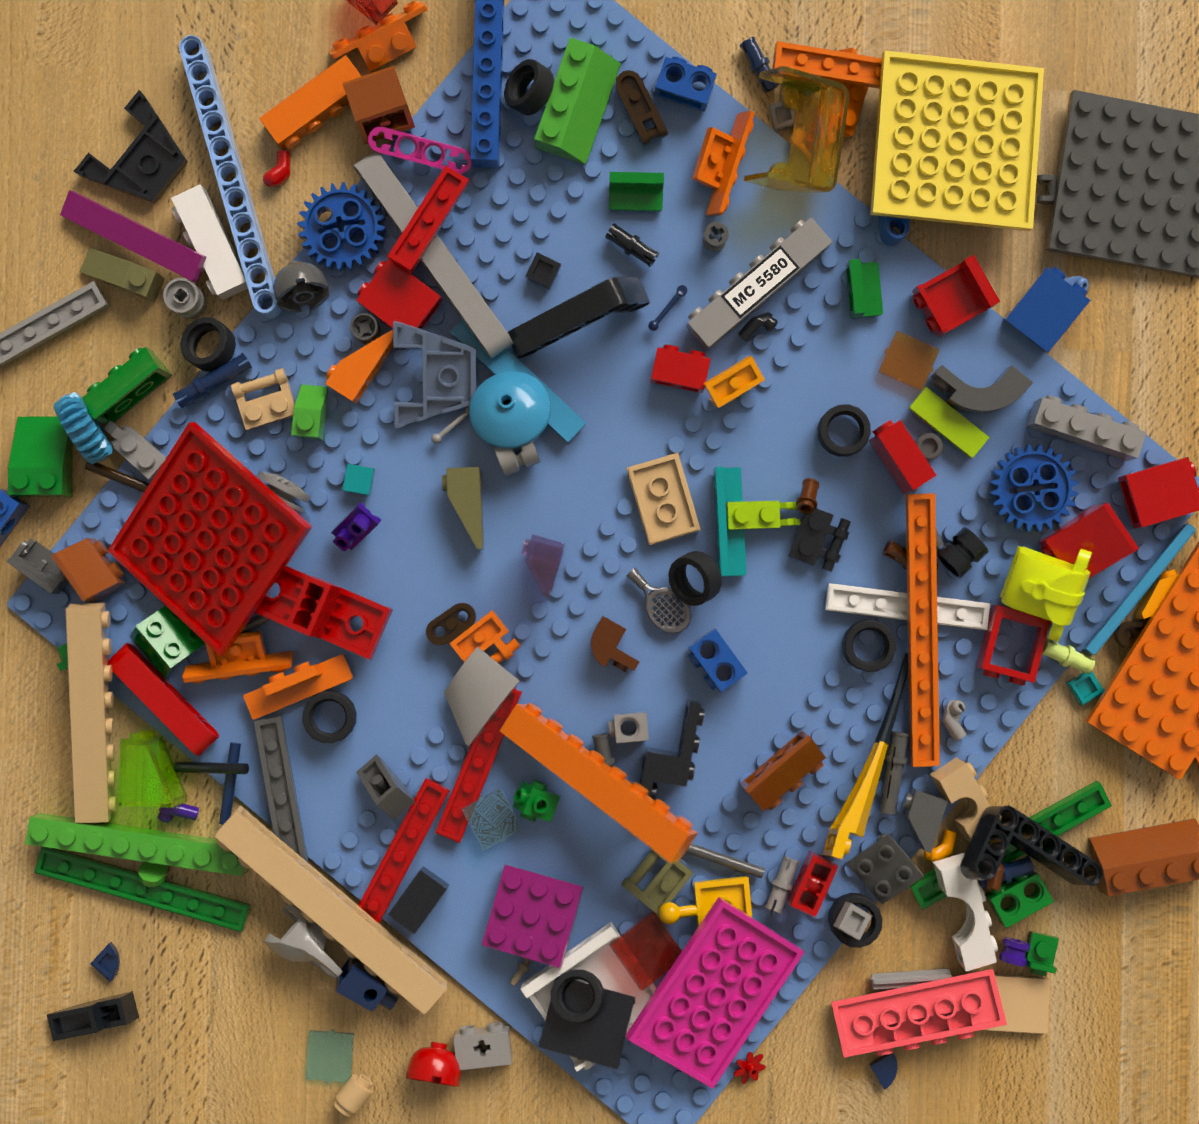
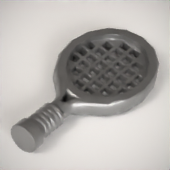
(649, 604)

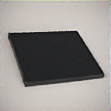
(595, 1040)

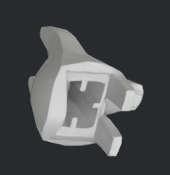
(303, 943)

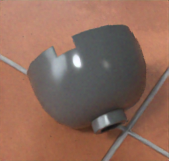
(300, 286)

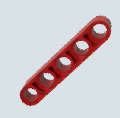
(163, 699)

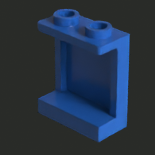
(1048, 308)

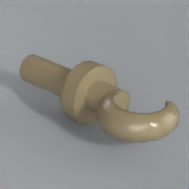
(522, 968)

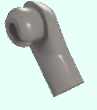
(951, 719)

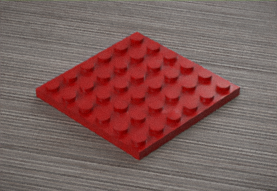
(208, 538)

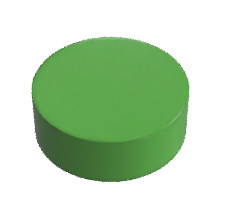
(152, 874)

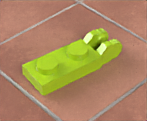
(758, 515)

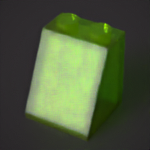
(148, 773)

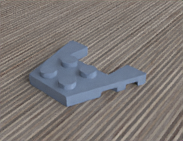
(447, 374)

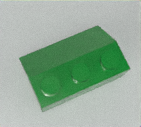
(126, 386)

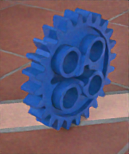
(345, 251)
(1036, 511)

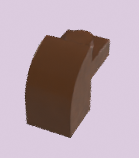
(604, 644)

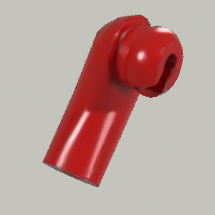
(280, 172)

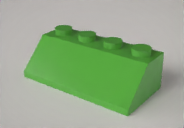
(577, 102)

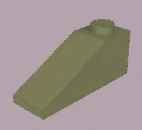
(122, 274)
(465, 494)

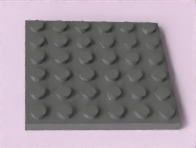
(1128, 185)

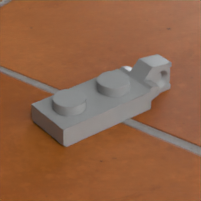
(136, 449)

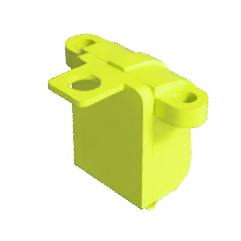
(1046, 587)

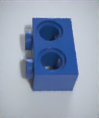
(682, 91)
(722, 656)

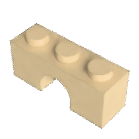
(958, 781)

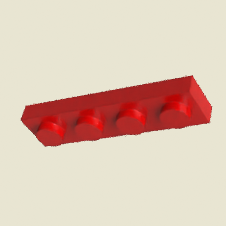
(428, 219)

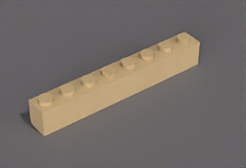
(90, 712)

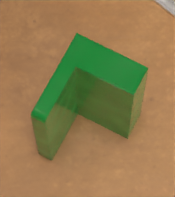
(636, 191)
(864, 289)

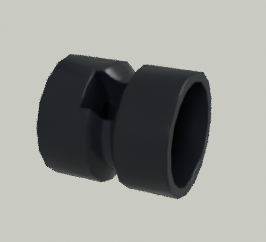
(962, 552)

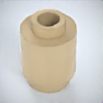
(353, 1094)

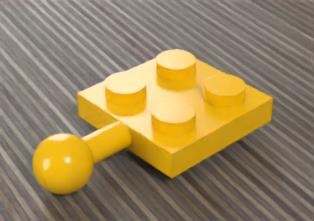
(733, 890)

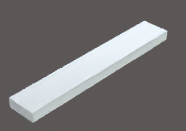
(894, 606)

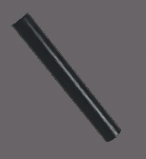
(208, 767)

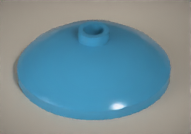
(514, 423)

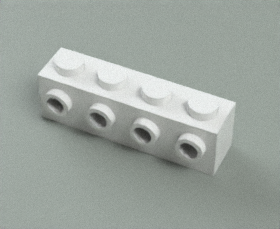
(210, 239)

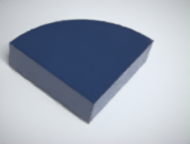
(107, 962)
(885, 1069)

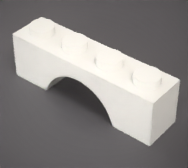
(973, 941)

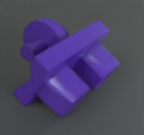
(354, 527)

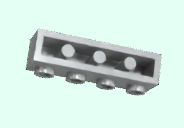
(1086, 429)

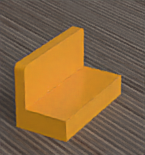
(733, 382)

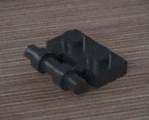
(811, 536)

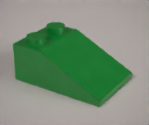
(40, 459)

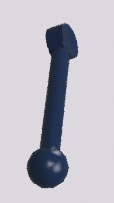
(681, 291)

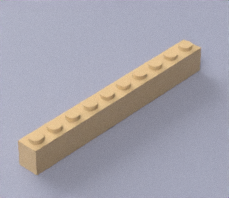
(331, 910)

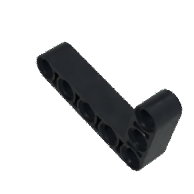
(607, 297)
(1075, 868)

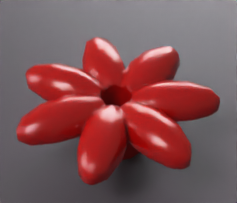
(750, 1067)

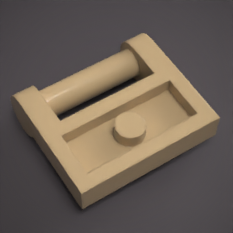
(267, 408)

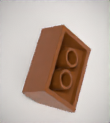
(784, 771)

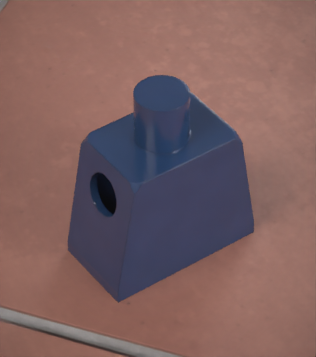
(362, 987)

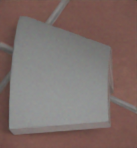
(478, 693)

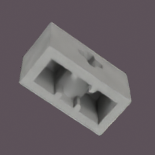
(470, 1053)

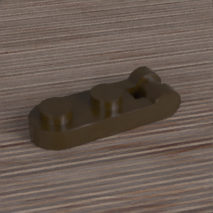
(639, 106)

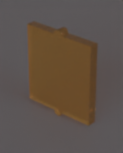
(909, 360)

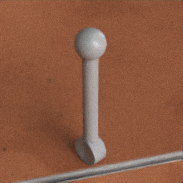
(436, 438)

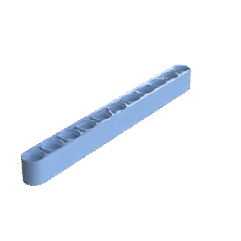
(227, 164)

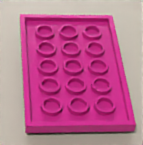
(715, 993)

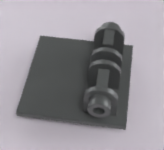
(885, 868)

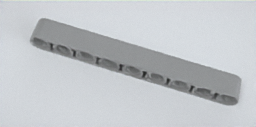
(436, 259)

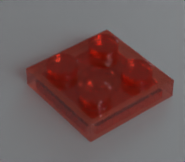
(646, 950)

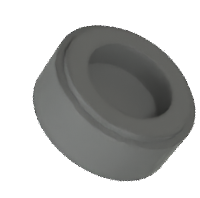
(930, 445)

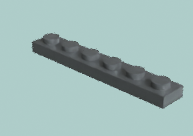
(280, 783)

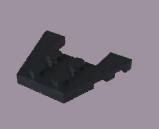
(148, 162)

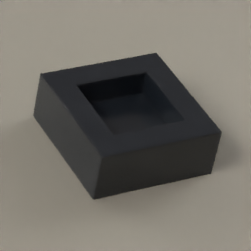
(543, 270)

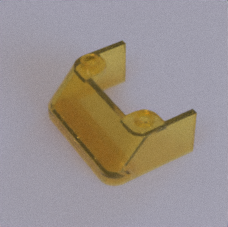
(816, 133)

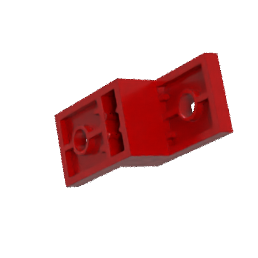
(326, 612)

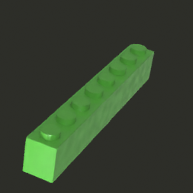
(132, 844)

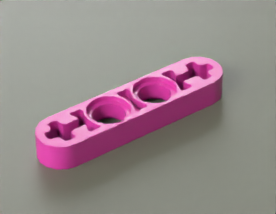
(421, 146)

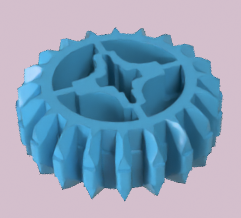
(82, 428)

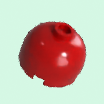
(434, 1065)

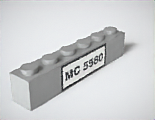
(759, 283)

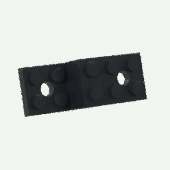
(673, 766)

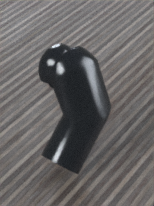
(755, 323)

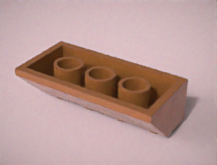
(1147, 857)

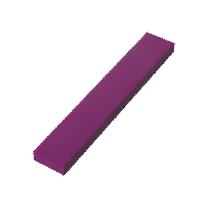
(133, 236)

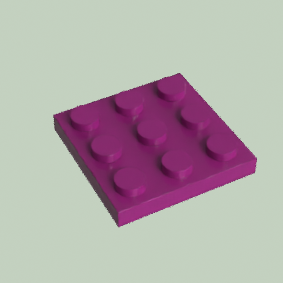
(533, 916)

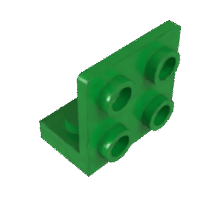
(165, 640)

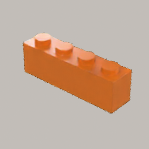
(310, 105)

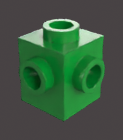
(535, 801)

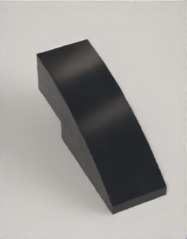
(93, 1016)

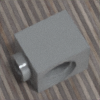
(640, 733)

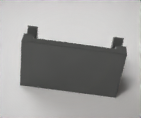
(38, 565)

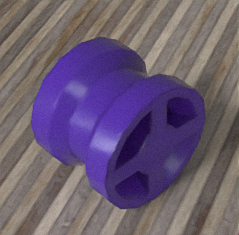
(1014, 951)

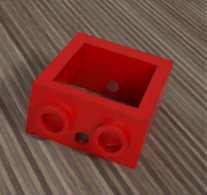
(996, 614)

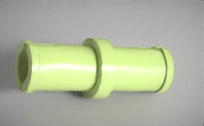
(1068, 656)

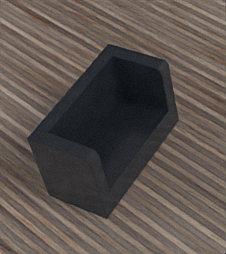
(418, 899)

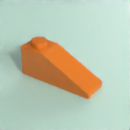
(358, 369)

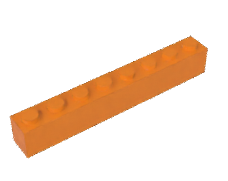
(599, 782)

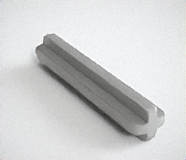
(894, 980)

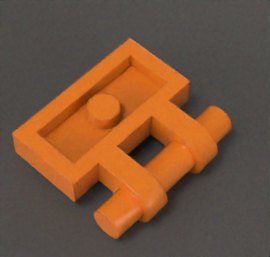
(484, 634)

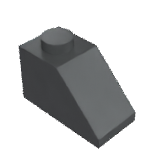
(385, 787)
(924, 816)

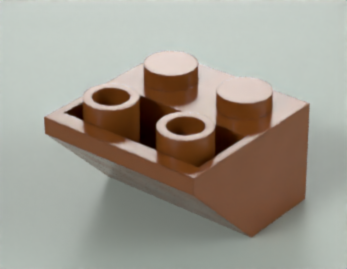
(378, 102)

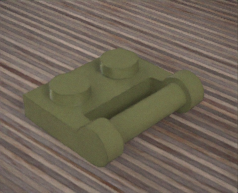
(664, 884)

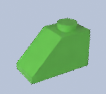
(310, 412)

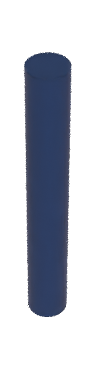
(229, 785)

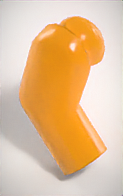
(945, 849)

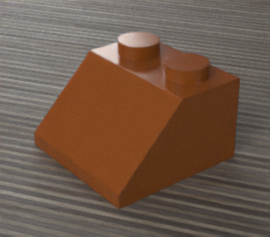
(89, 569)

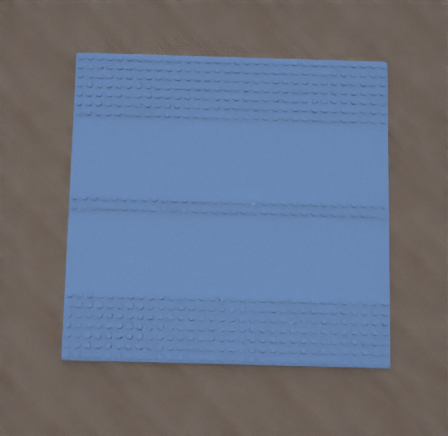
(582, 497)

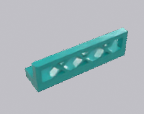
(729, 542)

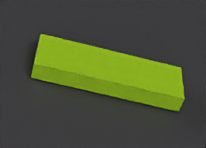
(948, 423)

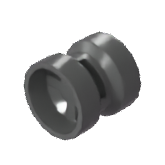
(363, 324)

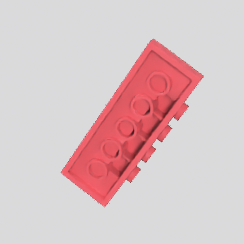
(919, 1014)

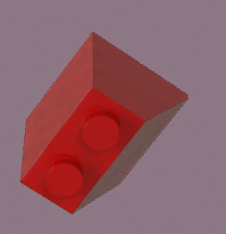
(1093, 530)

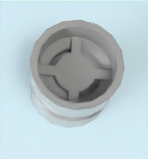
(185, 298)
(511, 462)

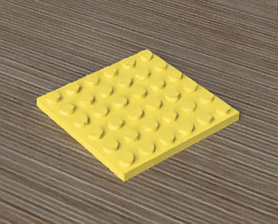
(957, 141)

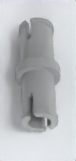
(782, 884)

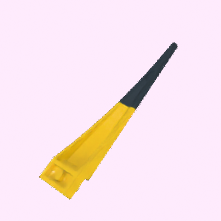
(856, 809)

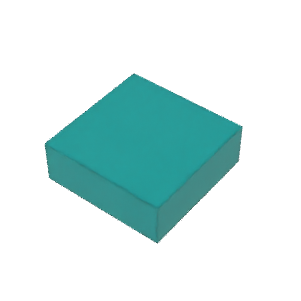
(358, 479)
(1084, 687)

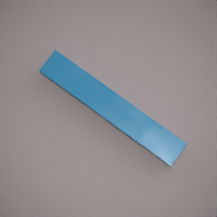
(562, 417)
(1138, 590)

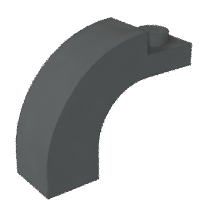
(974, 400)

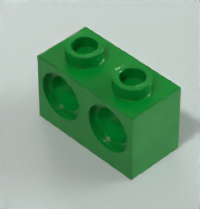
(1021, 905)

